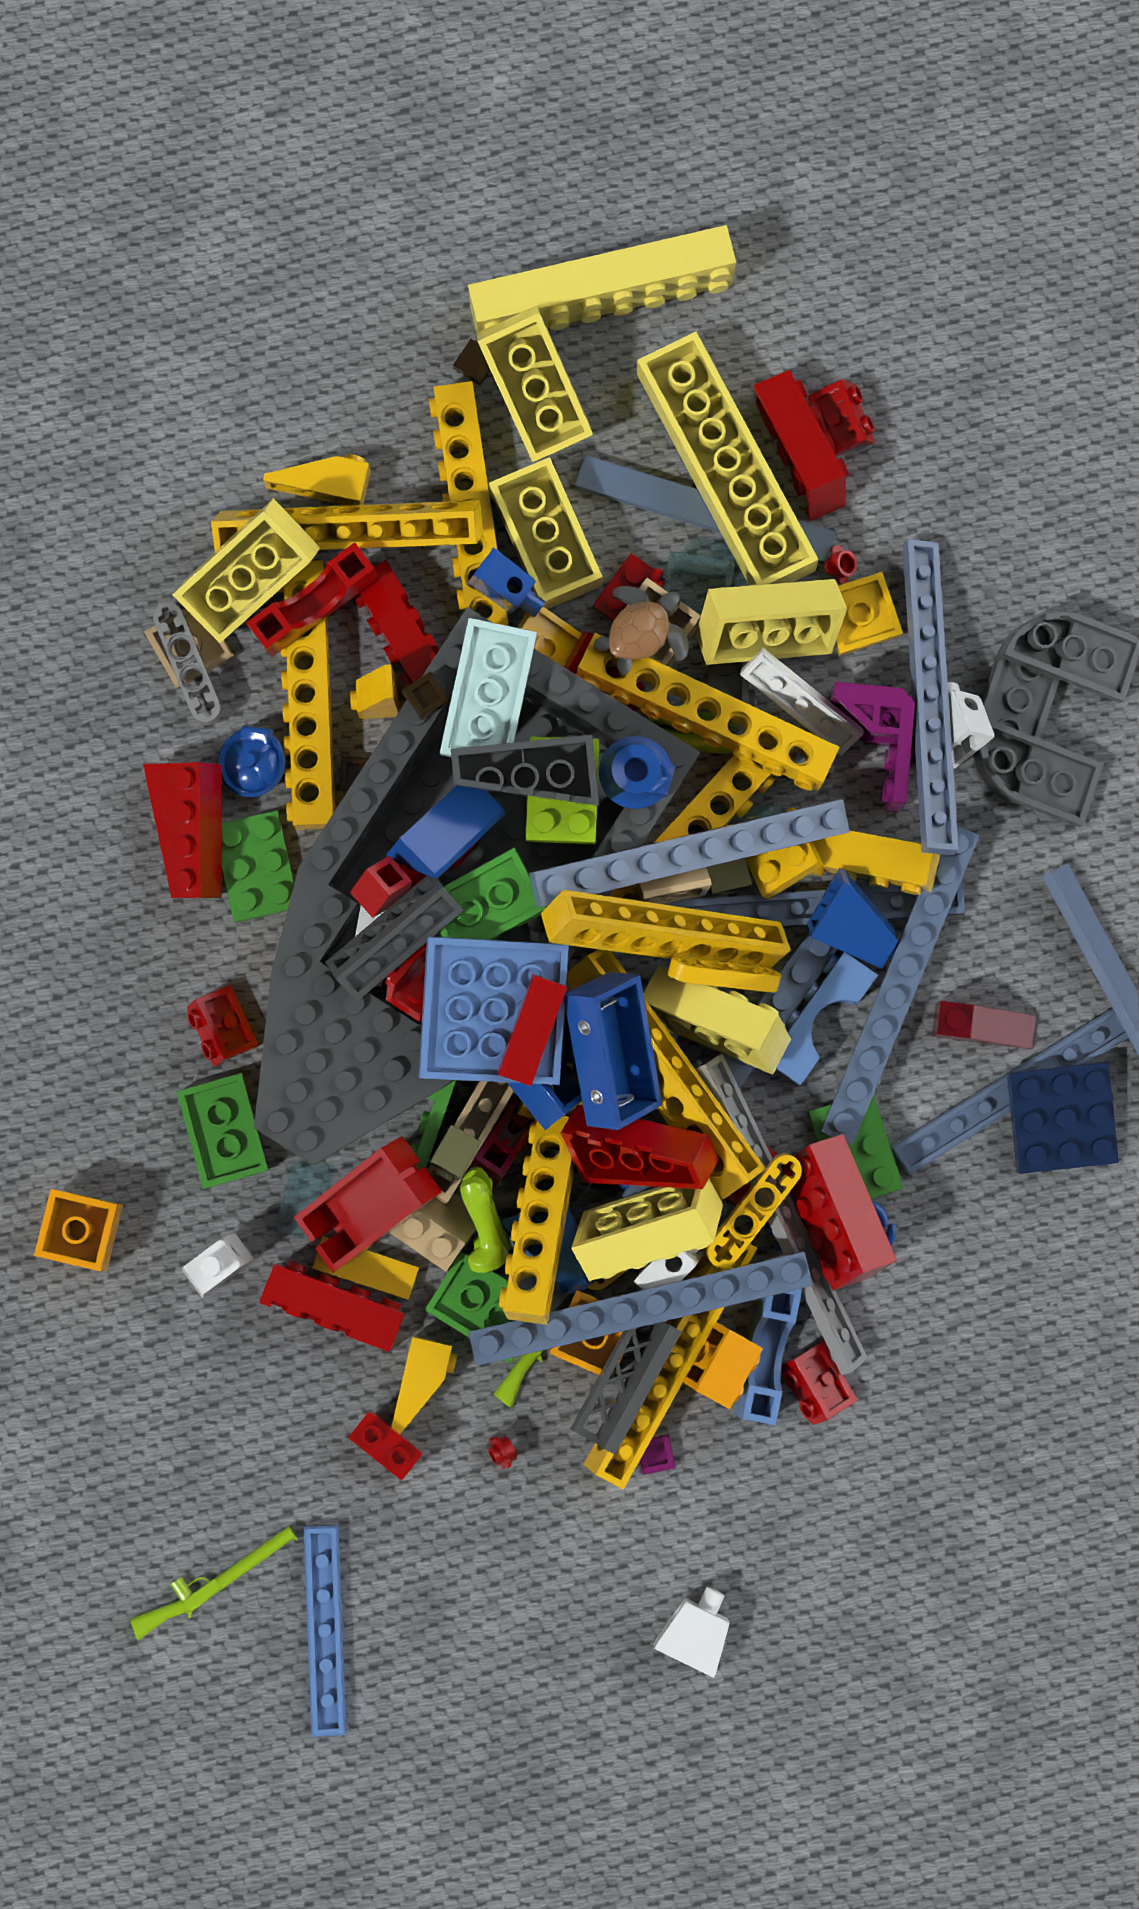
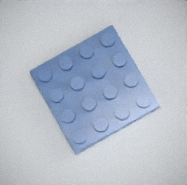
(473, 1003)

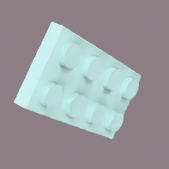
(488, 686)

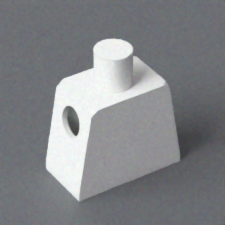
(968, 724)
(217, 1264)
(668, 1271)
(696, 1633)

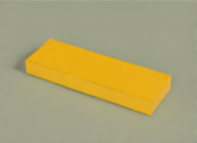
(375, 1272)

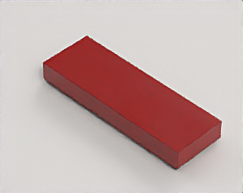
(531, 1030)

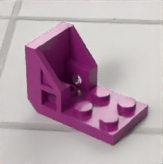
(869, 708)

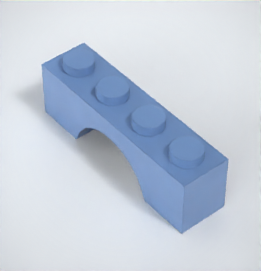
(845, 983)
(770, 1329)

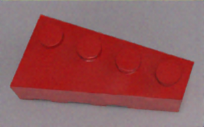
(802, 443)
(398, 624)
(188, 825)
(639, 1154)
(333, 1305)

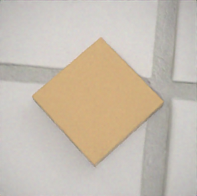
(211, 651)

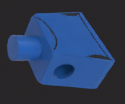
(492, 581)

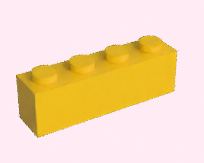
(879, 861)

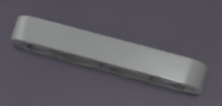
(185, 664)

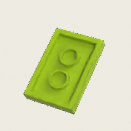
(561, 820)

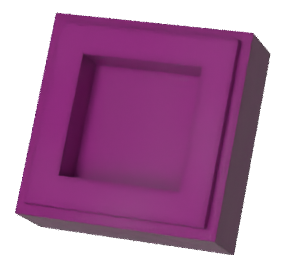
(658, 1455)

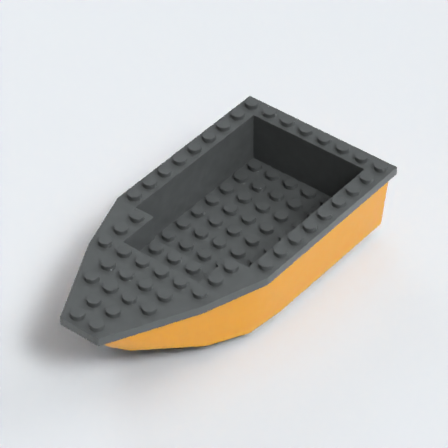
(352, 1065)

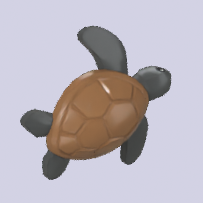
(642, 628)

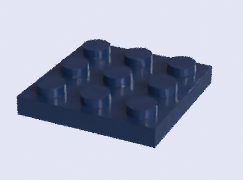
(1062, 1117)

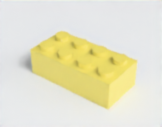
(534, 383)
(545, 533)
(246, 571)
(779, 617)
(719, 1020)
(646, 1229)

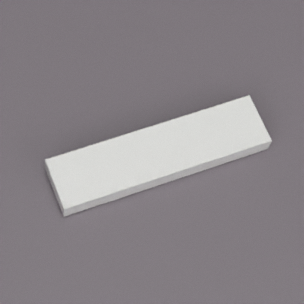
(801, 701)

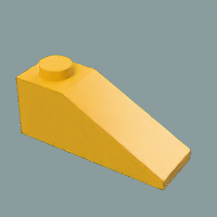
(329, 480)
(376, 694)
(423, 1374)

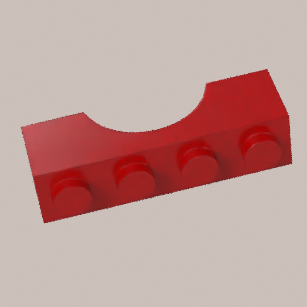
(291, 618)
(389, 881)

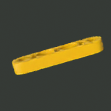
(724, 974)
(758, 1213)

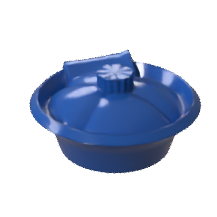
(251, 761)
(636, 772)

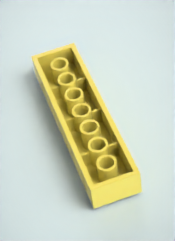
(610, 281)
(726, 463)

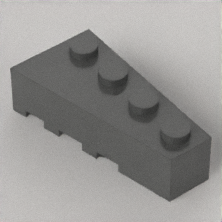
(537, 768)

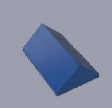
(447, 831)

